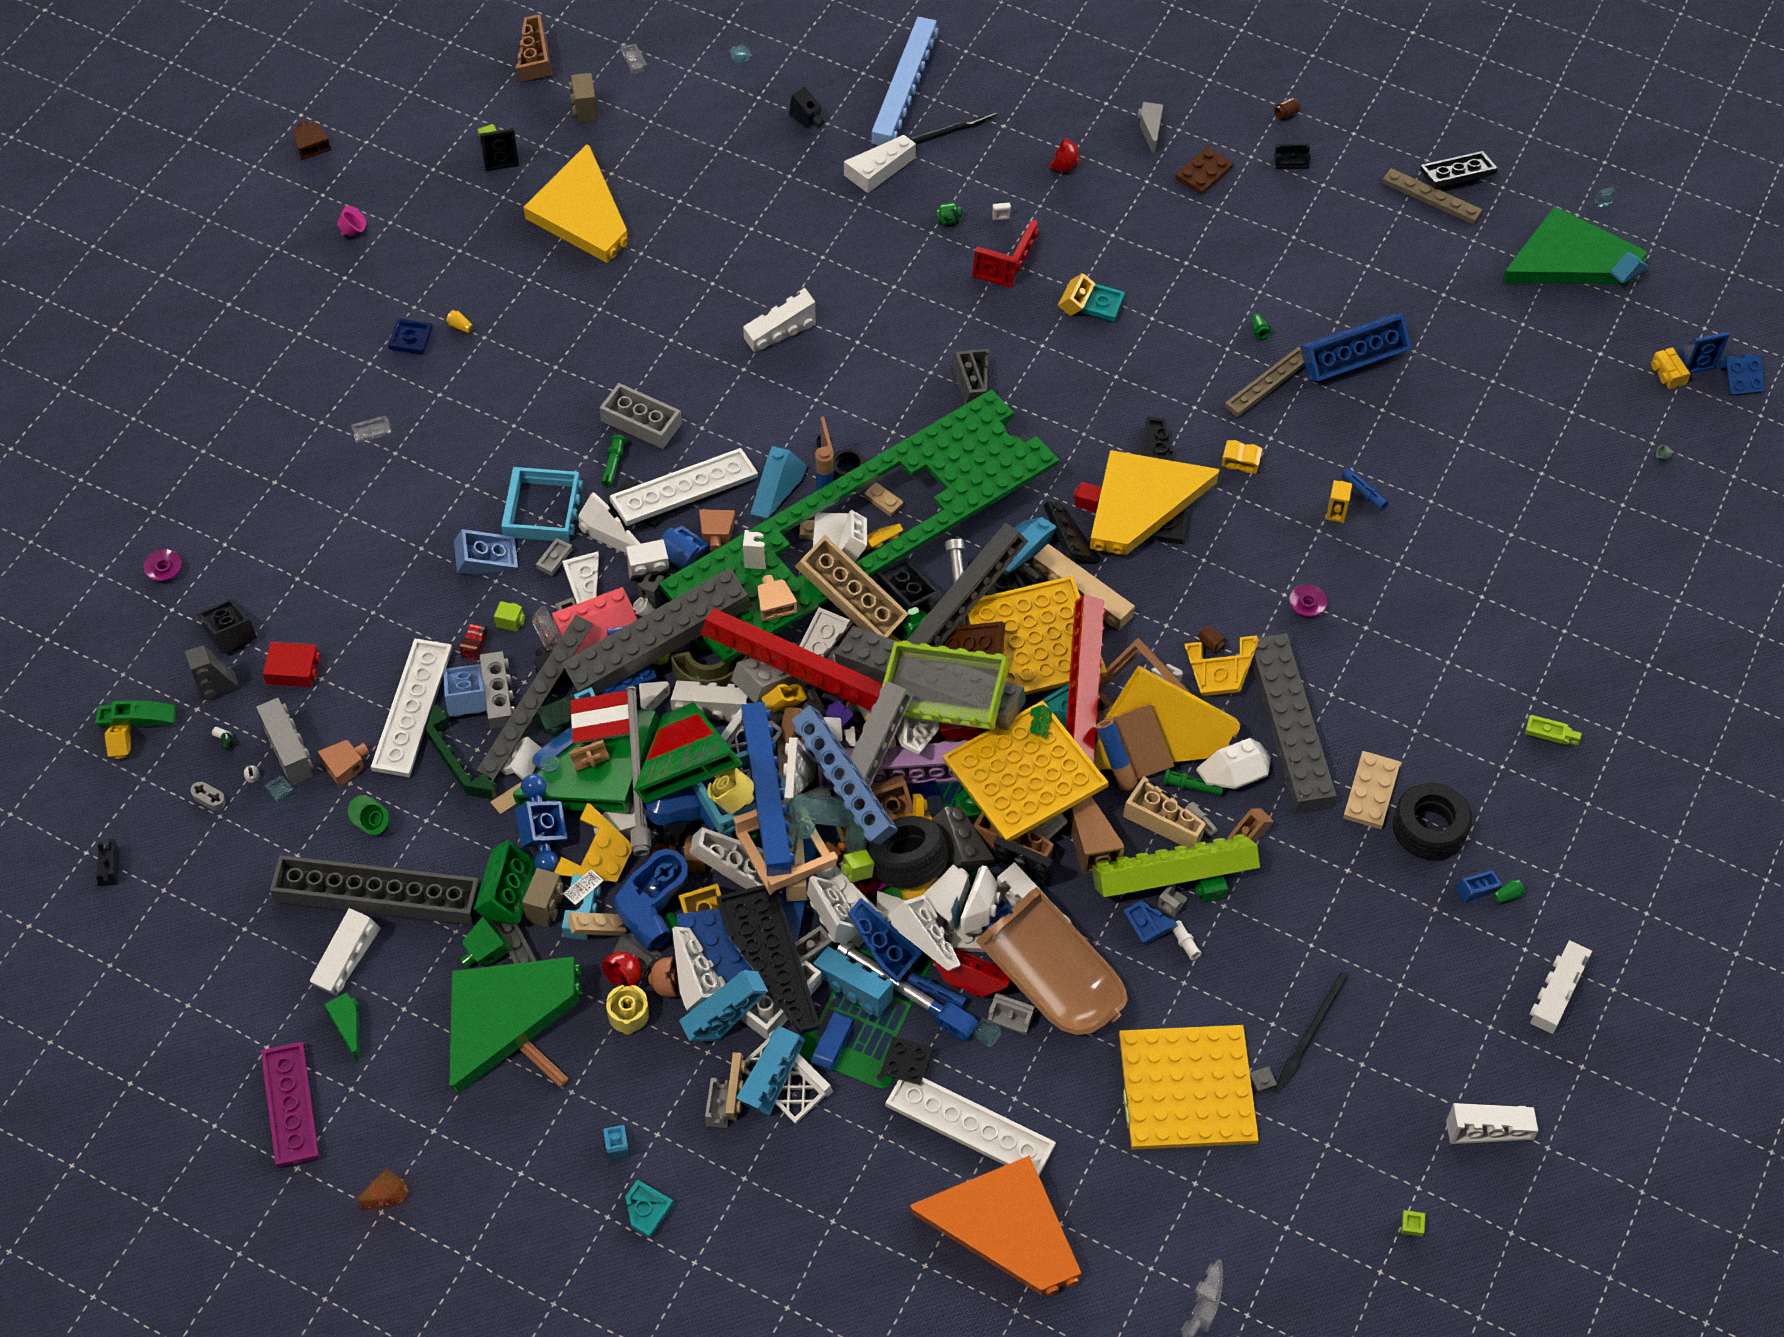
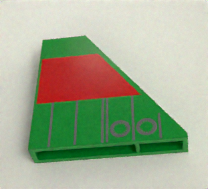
(683, 754)

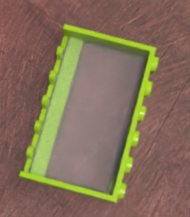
(949, 683)

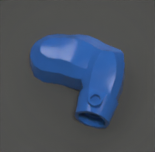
(681, 806)
(647, 894)

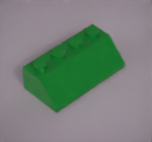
(505, 884)

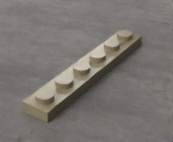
(1432, 196)
(1265, 383)

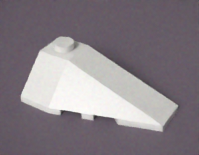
(916, 733)
(917, 923)

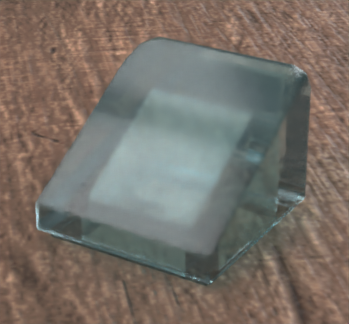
(987, 1032)

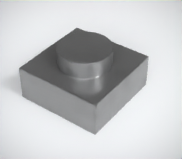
(1263, 1080)

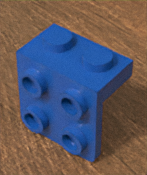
(1744, 374)

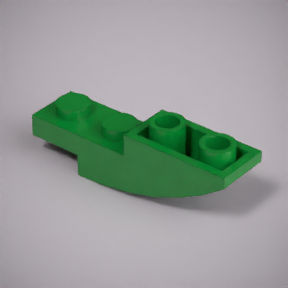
(136, 712)

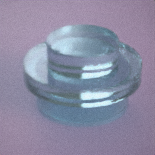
(549, 763)

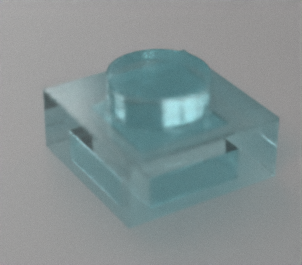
(740, 54)
(1604, 197)
(279, 788)

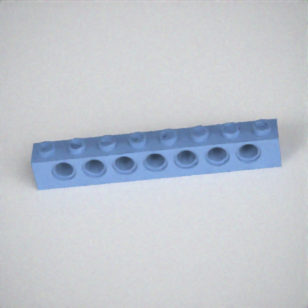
(883, 825)

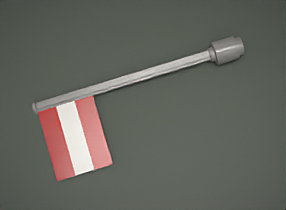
(612, 717)

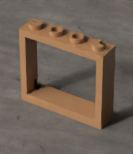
(1125, 659)

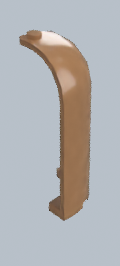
(1055, 966)

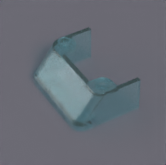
(809, 809)

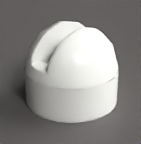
(256, 773)

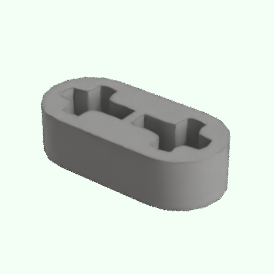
(210, 792)

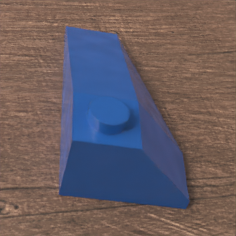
(888, 946)

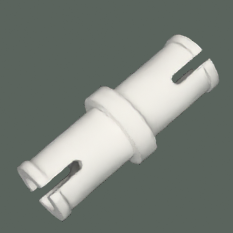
(1186, 941)

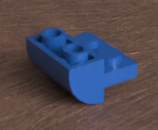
(683, 546)

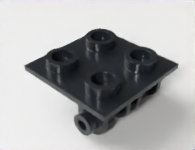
(906, 1060)

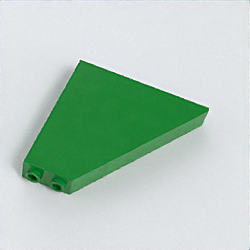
(1569, 253)
(608, 784)
(503, 1009)

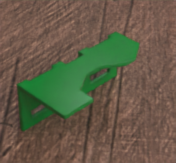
(1037, 712)

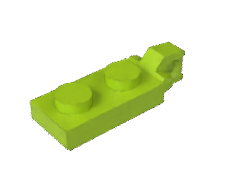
(1552, 731)

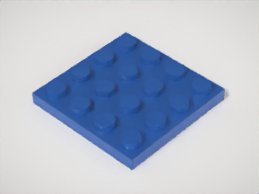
(717, 947)

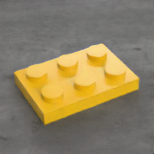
(881, 535)

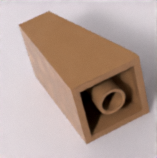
(1092, 835)

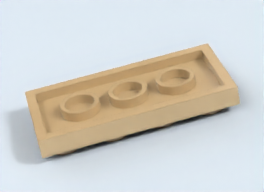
(1371, 790)

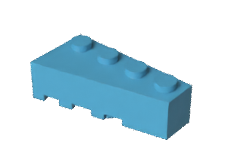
(855, 981)
(724, 1008)
(771, 1071)

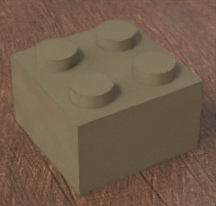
(583, 98)
(543, 898)

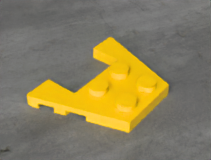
(1223, 673)
(606, 853)

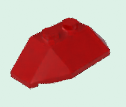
(974, 975)

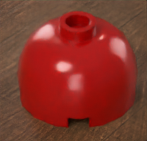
(1065, 157)
(622, 968)

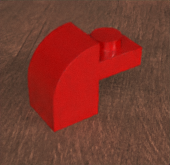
(954, 731)

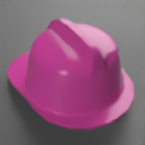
(351, 221)

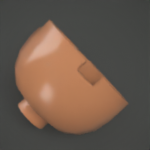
(665, 977)

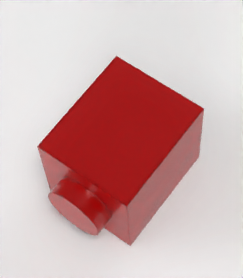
(1087, 497)

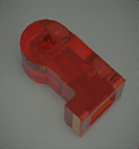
(473, 642)

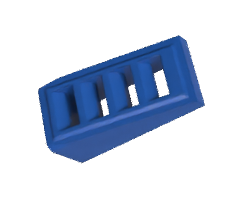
(1469, 893)

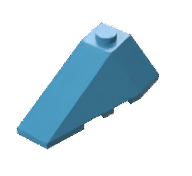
(780, 476)

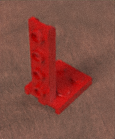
(1000, 267)

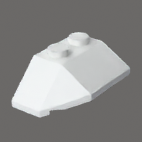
(1236, 765)
(981, 902)

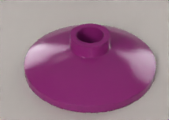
(162, 559)
(1310, 595)

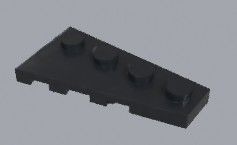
(1069, 535)

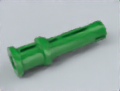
(615, 453)
(1183, 781)

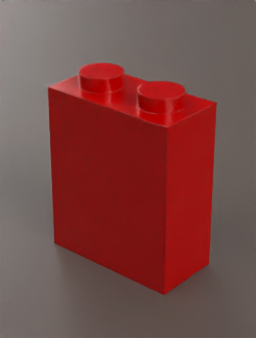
(291, 664)

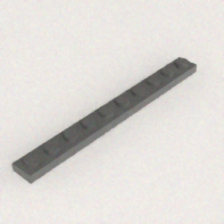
(534, 698)

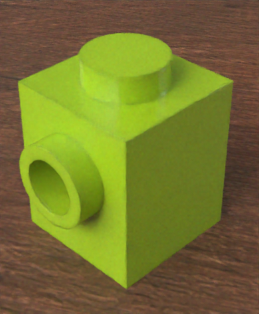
(509, 616)
(857, 866)

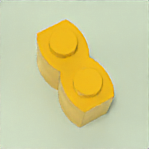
(1241, 456)
(783, 697)

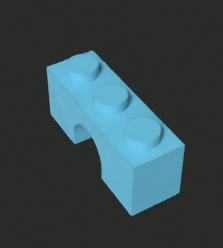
(588, 906)

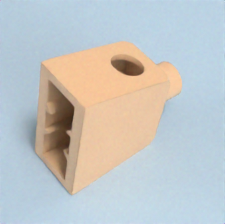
(775, 599)

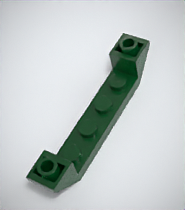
(481, 786)

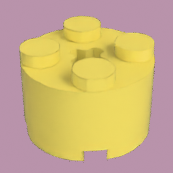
(731, 790)
(627, 1009)

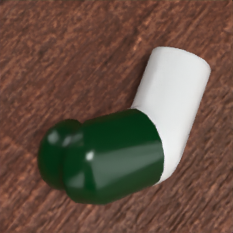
(225, 736)

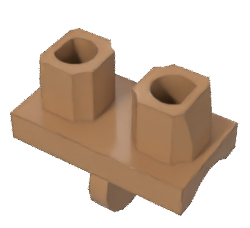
(589, 755)

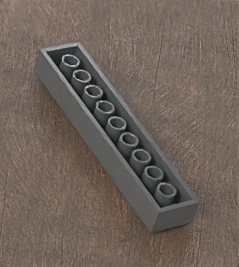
(655, 634)
(870, 656)
(1292, 725)
(375, 890)

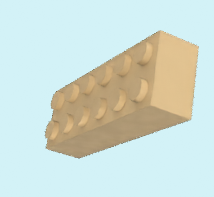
(851, 588)

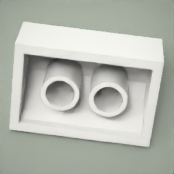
(832, 909)

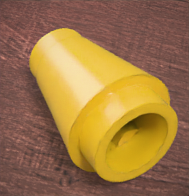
(458, 321)

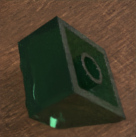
(555, 715)

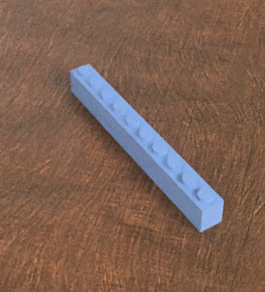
(904, 81)

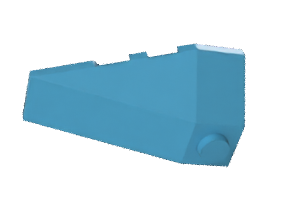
(1038, 533)

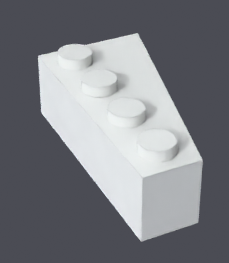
(879, 163)
(849, 891)
(344, 951)
(1560, 987)

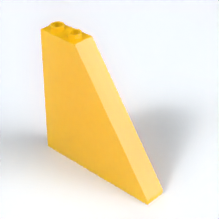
(580, 208)
(1142, 497)
(1187, 723)

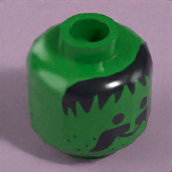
(949, 214)

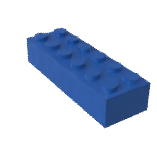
(1355, 347)

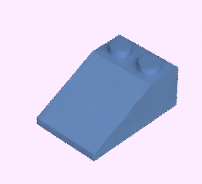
(484, 552)
(464, 690)

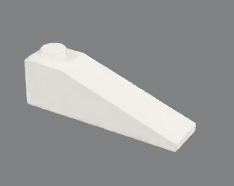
(601, 525)
(694, 971)

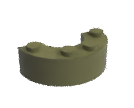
(687, 669)

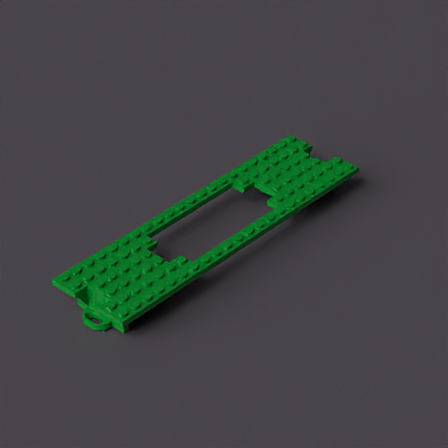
(962, 451)

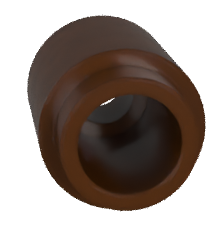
(1287, 108)
(1212, 639)

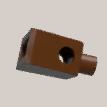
(310, 140)

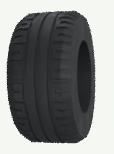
(1440, 800)
(916, 867)

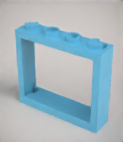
(543, 477)
(711, 808)

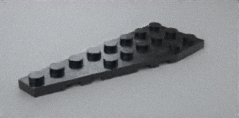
(1157, 445)
(764, 939)

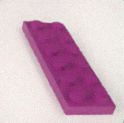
(290, 1104)

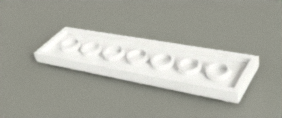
(683, 486)
(411, 708)
(969, 1123)

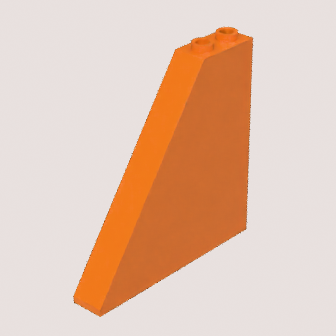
(1008, 1224)

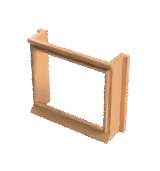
(749, 822)

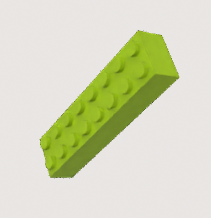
(1175, 865)

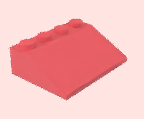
(603, 611)

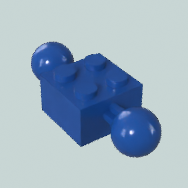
(540, 822)

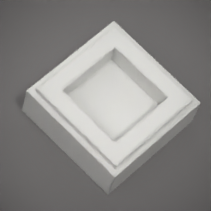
(1001, 211)

